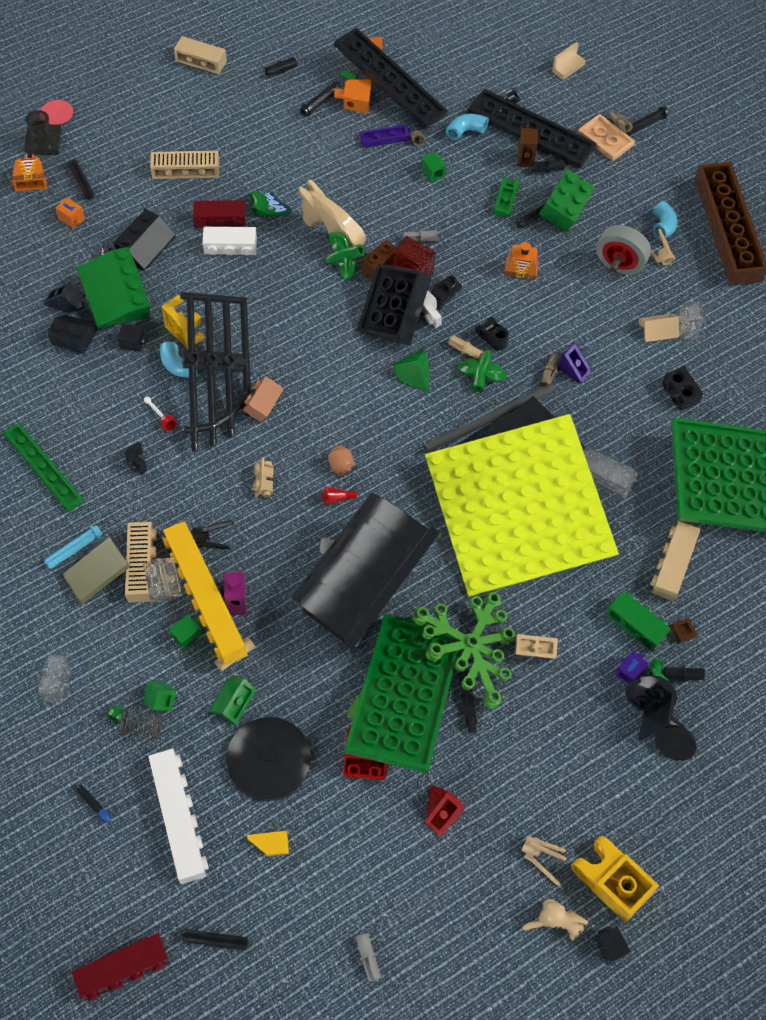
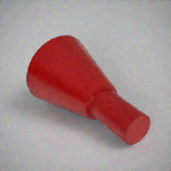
(333, 495)

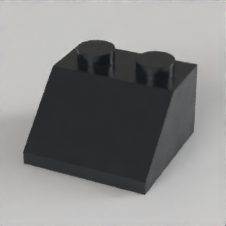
(71, 333)

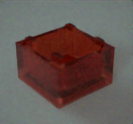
(414, 256)

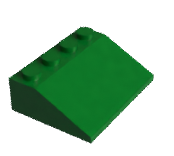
(114, 288)

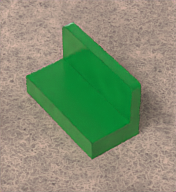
(233, 699)

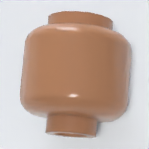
(341, 460)

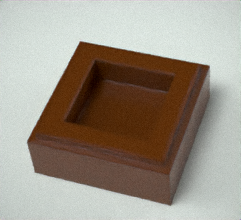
(683, 630)

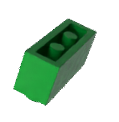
(638, 621)

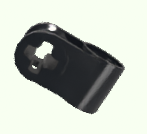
(493, 333)

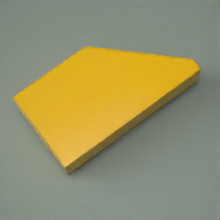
(271, 843)

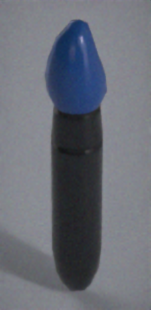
(93, 803)

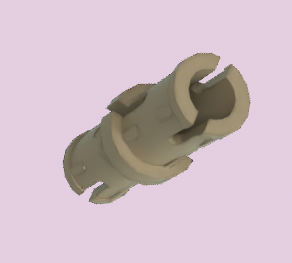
(620, 121)
(550, 370)

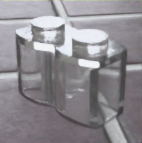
(56, 675)

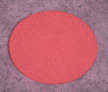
(58, 111)

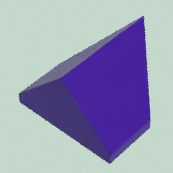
(574, 364)

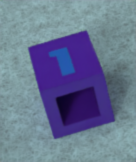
(631, 667)

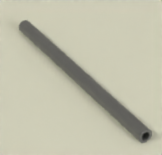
(486, 419)

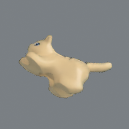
(554, 916)

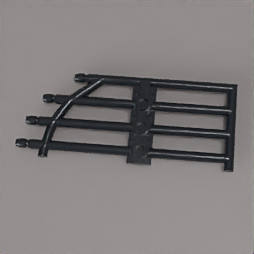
(212, 361)

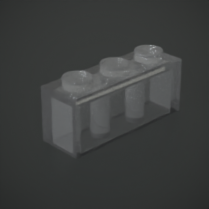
(610, 474)

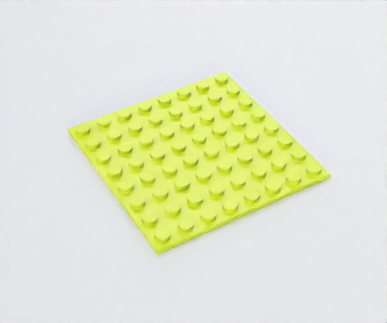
(520, 505)

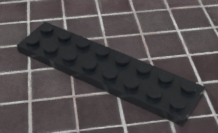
(390, 78)
(551, 136)

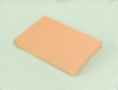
(609, 139)

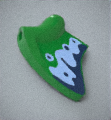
(268, 205)

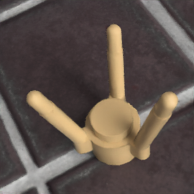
(665, 254)
(533, 848)

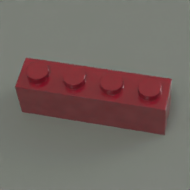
(120, 967)

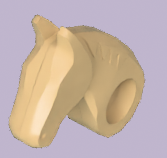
(319, 208)

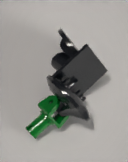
(657, 699)

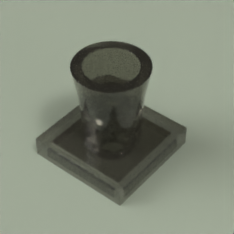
(40, 136)

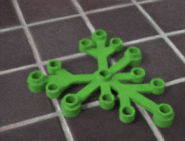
(481, 666)

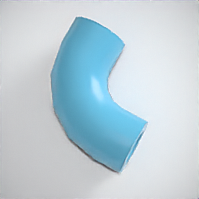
(466, 123)
(667, 219)
(172, 361)

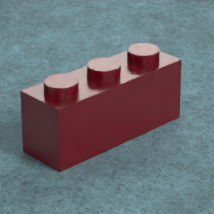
(219, 213)

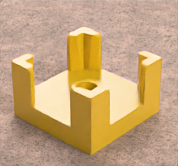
(177, 323)

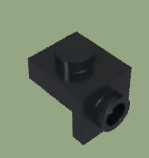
(134, 461)

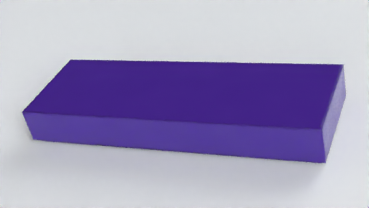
(384, 136)

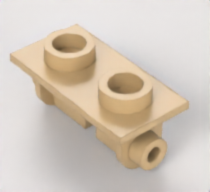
(261, 485)

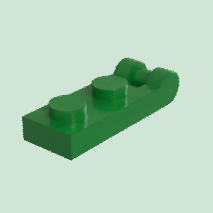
(506, 197)

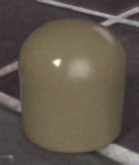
(417, 134)

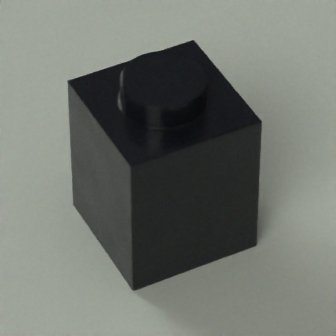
(131, 337)
(612, 944)

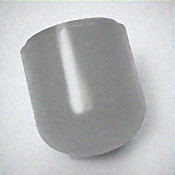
(325, 544)

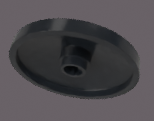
(268, 759)

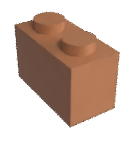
(262, 399)

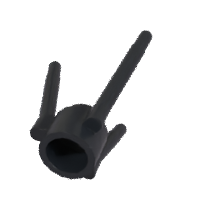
(201, 534)

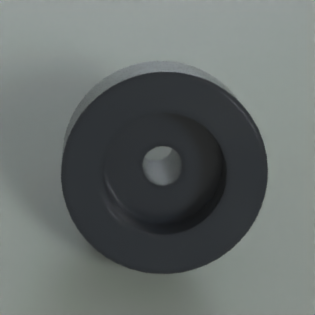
(512, 95)

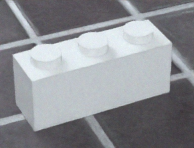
(229, 240)

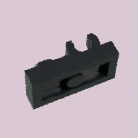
(446, 290)

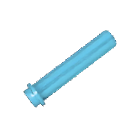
(74, 546)

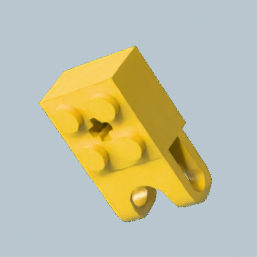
(613, 875)

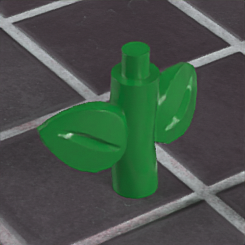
(344, 254)
(482, 370)

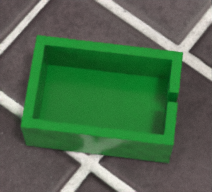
(567, 200)

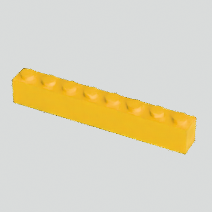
(205, 594)

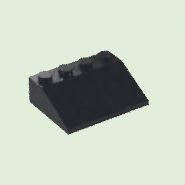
(394, 303)

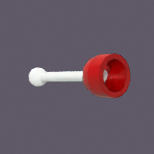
(167, 422)

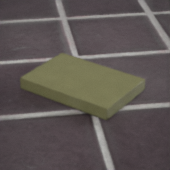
(96, 570)

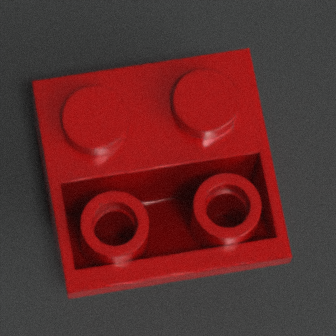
(362, 767)

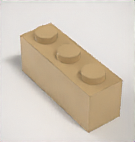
(200, 55)

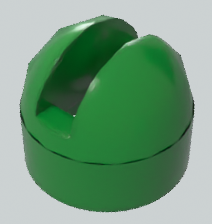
(115, 714)

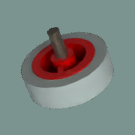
(623, 249)

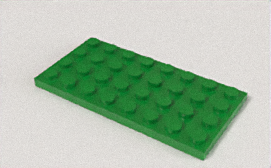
(402, 697)

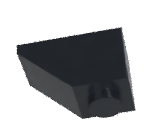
(65, 298)

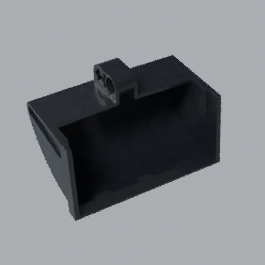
(363, 569)

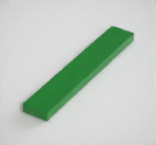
(43, 467)

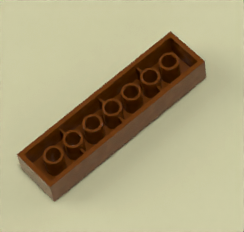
(730, 223)

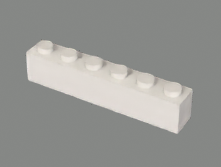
(177, 816)

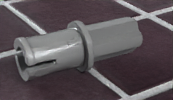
(422, 236)
(368, 957)

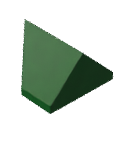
(414, 370)

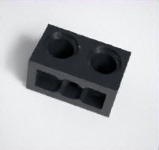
(685, 386)

